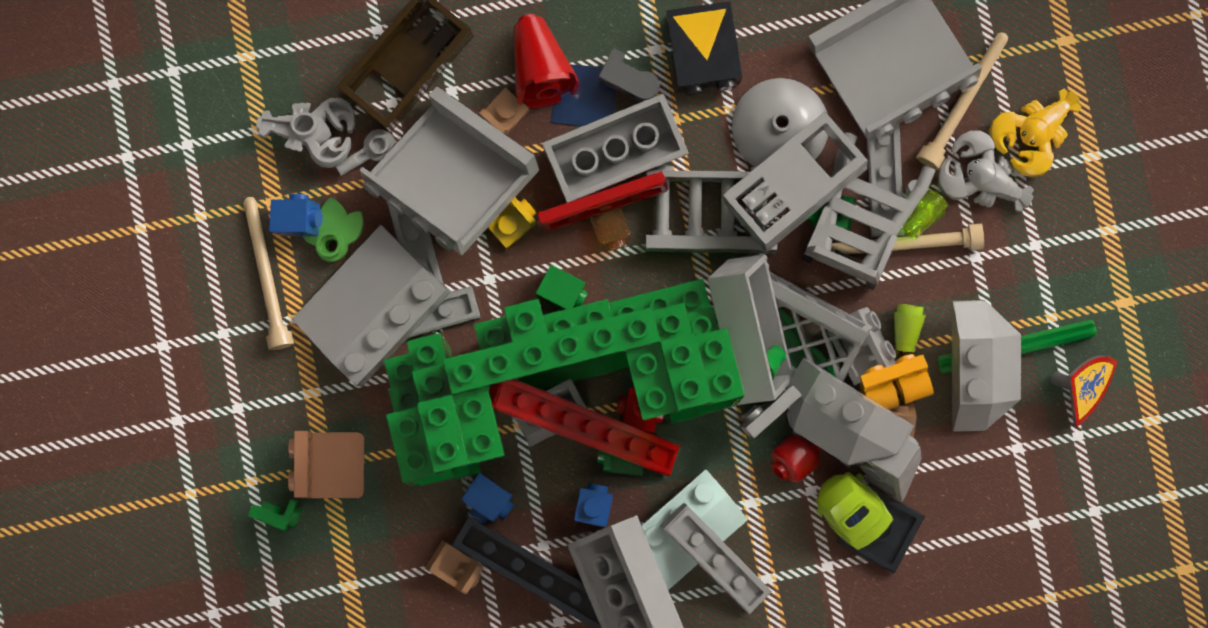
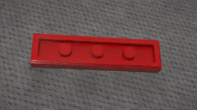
(603, 201)

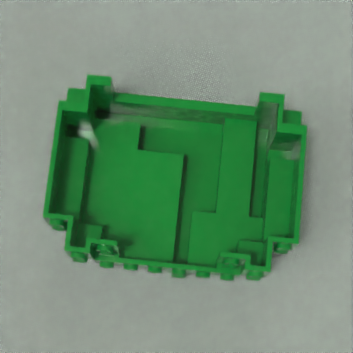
(664, 337)

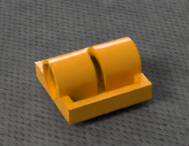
(906, 378)

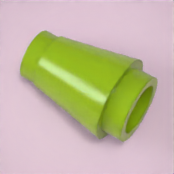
(907, 326)

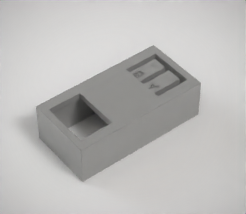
(795, 180)
(749, 311)

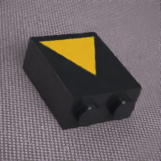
(704, 48)

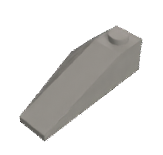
(891, 473)

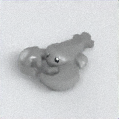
(311, 130)
(983, 174)

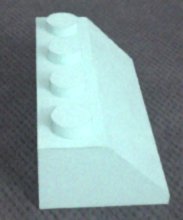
(711, 505)

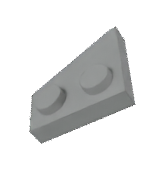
(758, 417)

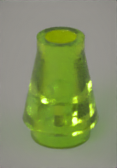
(927, 212)

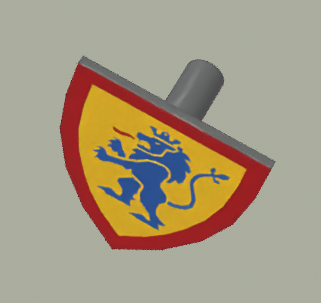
(1087, 385)

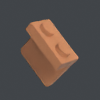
(327, 464)

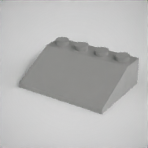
(371, 306)

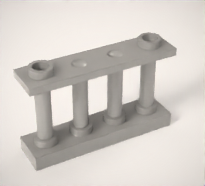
(695, 238)

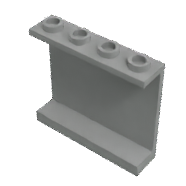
(892, 62)

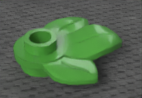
(336, 227)

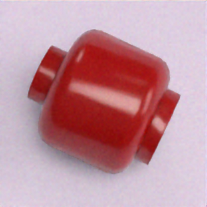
(794, 458)

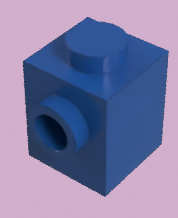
(295, 216)
(487, 500)
(593, 505)

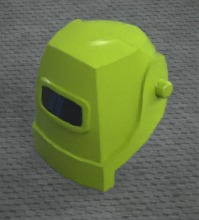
(853, 509)

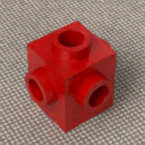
(631, 415)

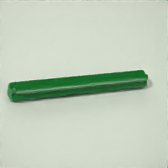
(1040, 340)

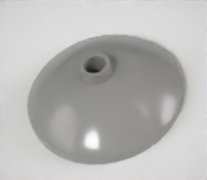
(759, 108)

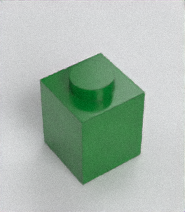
(562, 289)

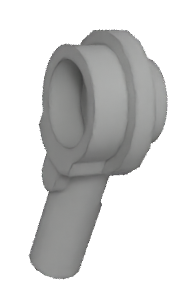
(376, 146)

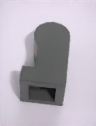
(628, 80)

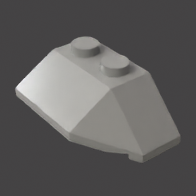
(983, 365)
(844, 418)

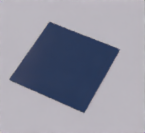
(589, 103)

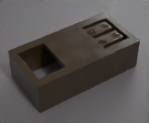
(404, 59)

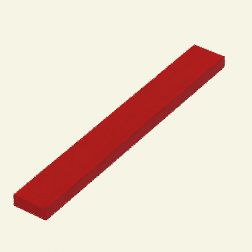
(583, 425)

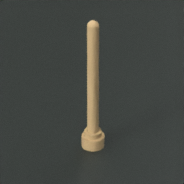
(933, 153)
(969, 237)
(278, 336)

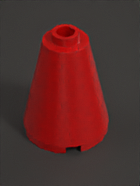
(540, 65)

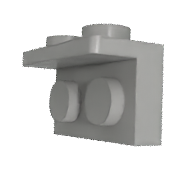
(873, 350)

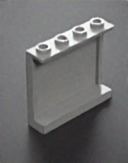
(451, 173)

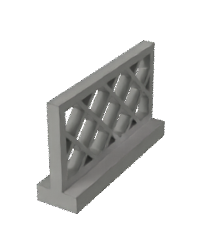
(824, 315)

